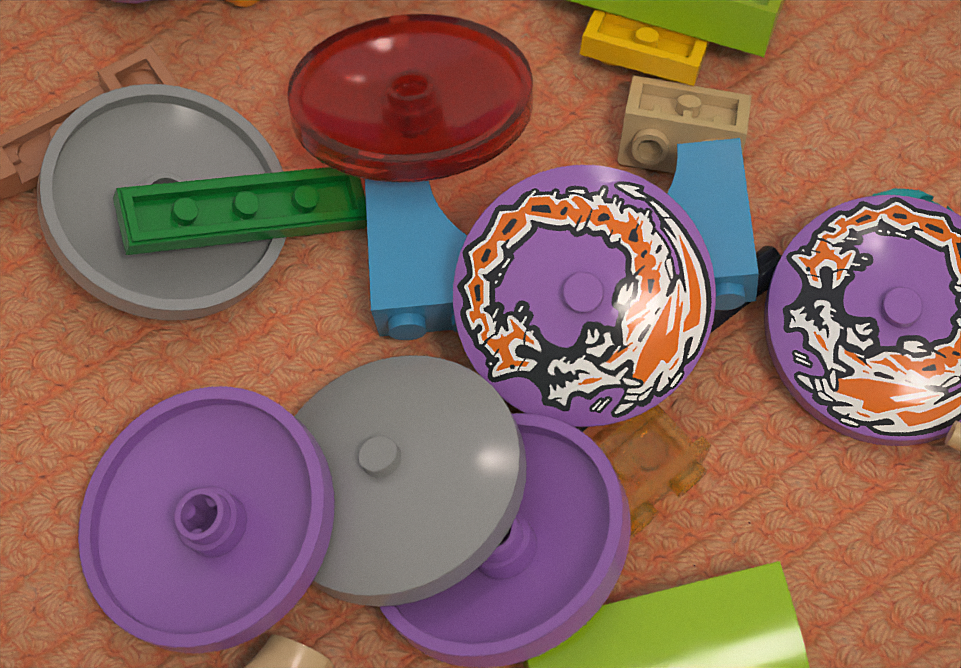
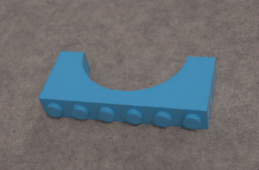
(418, 247)

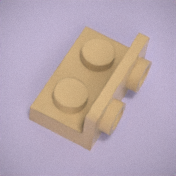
(675, 113)

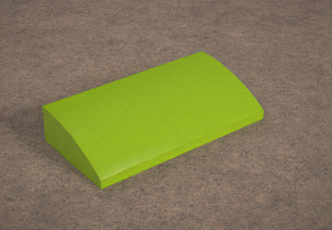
(730, 23)
(709, 623)

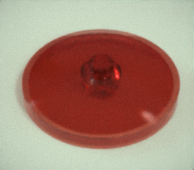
(410, 97)

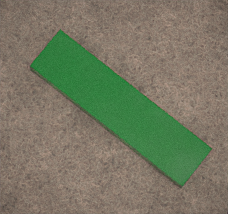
(238, 209)

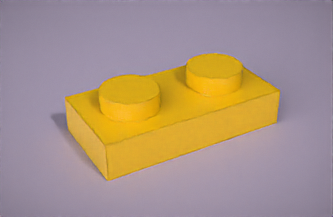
(643, 47)

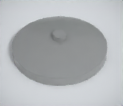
(147, 139)
(419, 476)

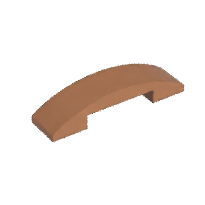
(26, 145)

